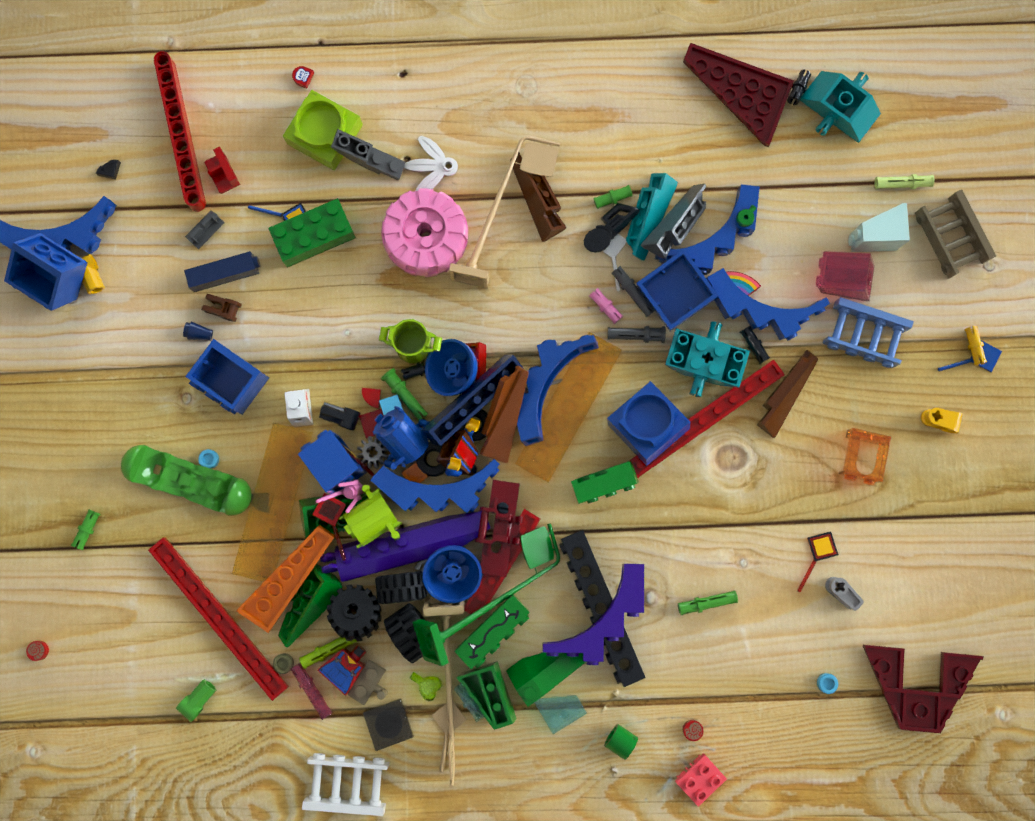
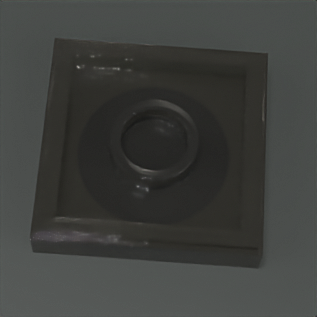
(388, 724)

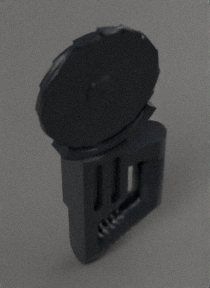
(601, 236)

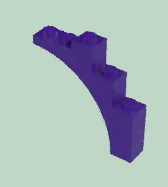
(590, 642)

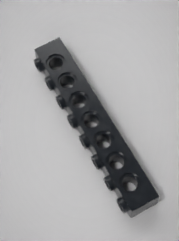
(633, 672)

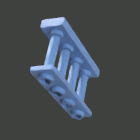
(880, 319)

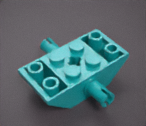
(842, 103)
(724, 365)

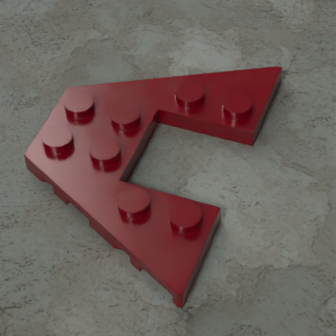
(921, 708)

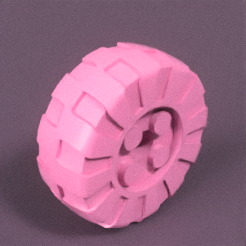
(421, 213)

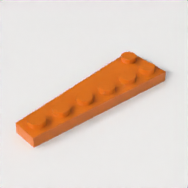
(278, 590)

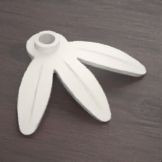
(436, 165)

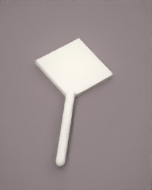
(613, 249)

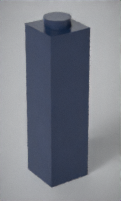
(222, 271)

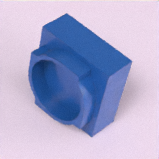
(677, 290)
(648, 423)

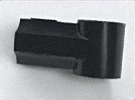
(343, 417)

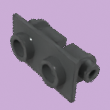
(204, 229)

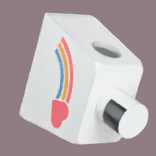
(299, 407)

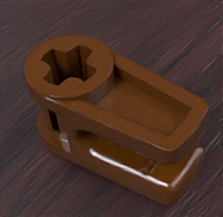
(227, 311)

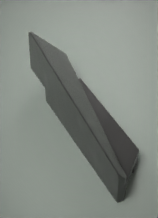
(676, 223)

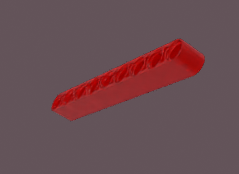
(176, 123)

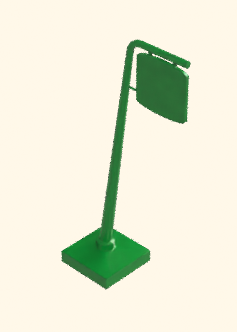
(536, 551)

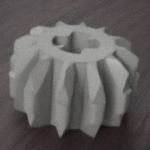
(368, 457)

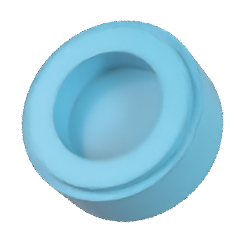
(208, 458)
(827, 683)

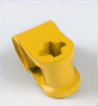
(942, 419)

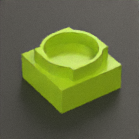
(316, 127)

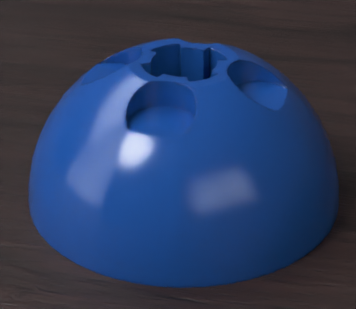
(452, 368)
(454, 583)

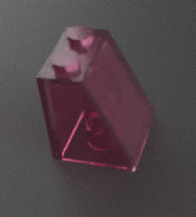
(846, 275)

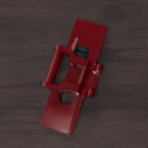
(506, 527)

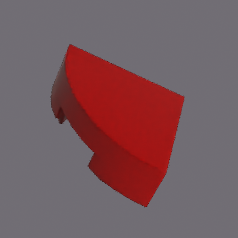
(372, 396)

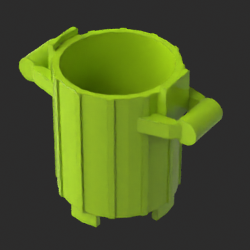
(410, 340)
(370, 518)

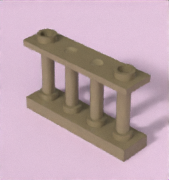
(971, 226)

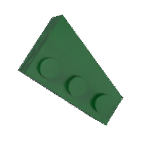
(605, 482)
(490, 694)

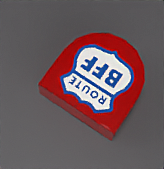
(302, 76)

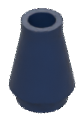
(194, 331)

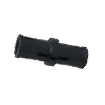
(799, 87)
(754, 344)

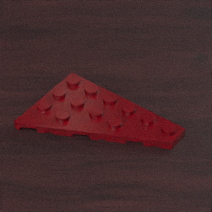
(746, 90)

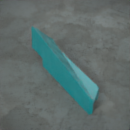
(652, 205)

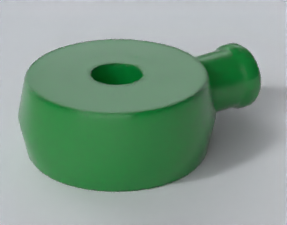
(748, 213)

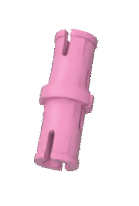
(606, 305)

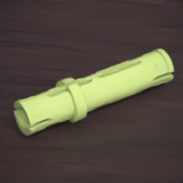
(905, 181)

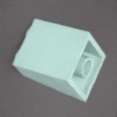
(883, 232)

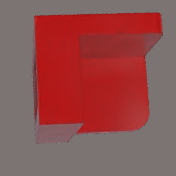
(221, 171)

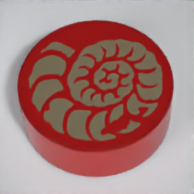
(37, 650)
(693, 730)

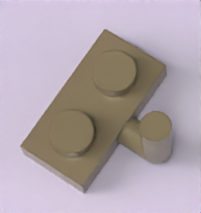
(367, 683)

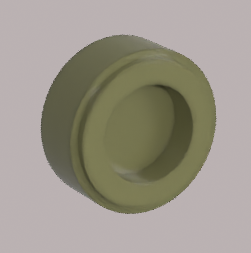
(283, 663)

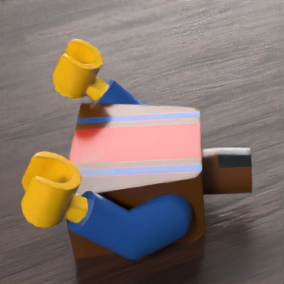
(459, 451)

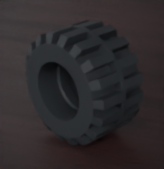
(400, 587)

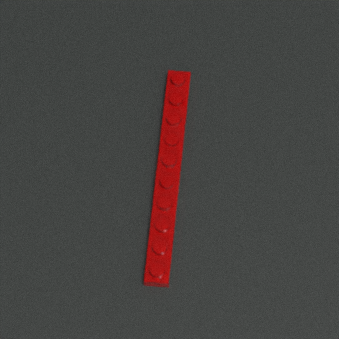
(717, 410)
(218, 618)

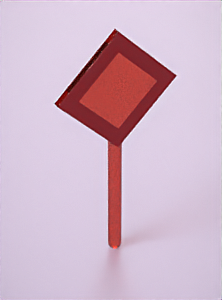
(330, 512)

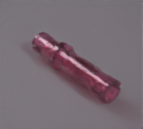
(306, 683)

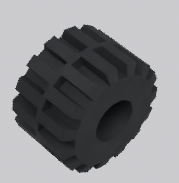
(356, 625)
(402, 632)

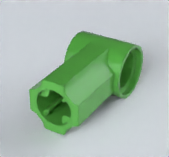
(193, 704)

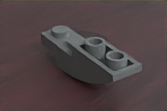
(367, 156)

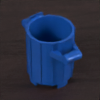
(400, 437)

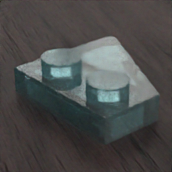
(560, 711)

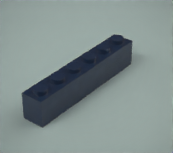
(469, 402)

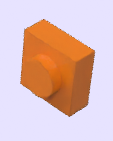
(414, 474)

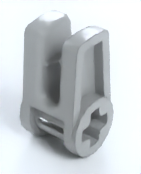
(845, 593)

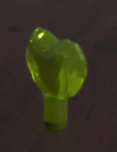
(427, 685)

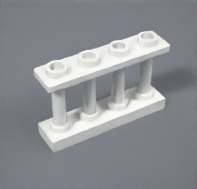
(354, 804)

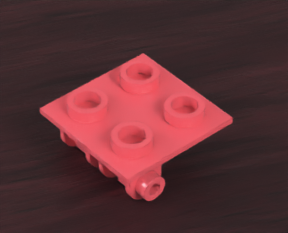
(700, 779)

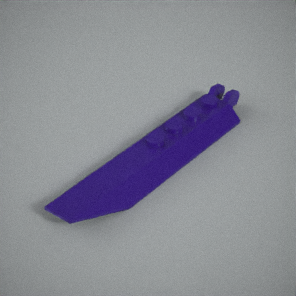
(414, 545)

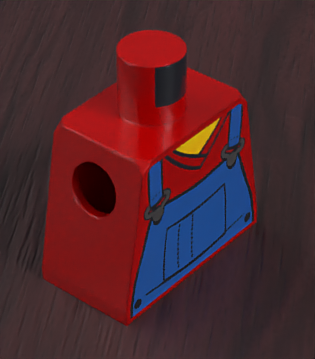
(344, 668)

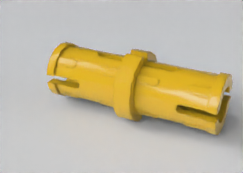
(975, 345)

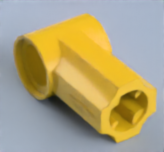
(91, 276)

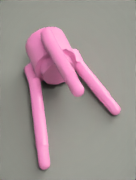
(351, 490)

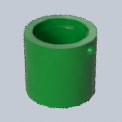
(621, 741)

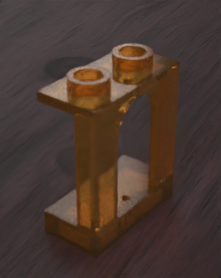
(850, 470)

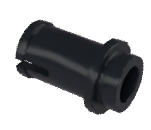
(413, 371)

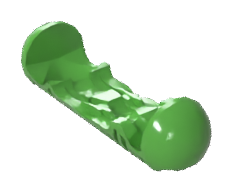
(184, 479)

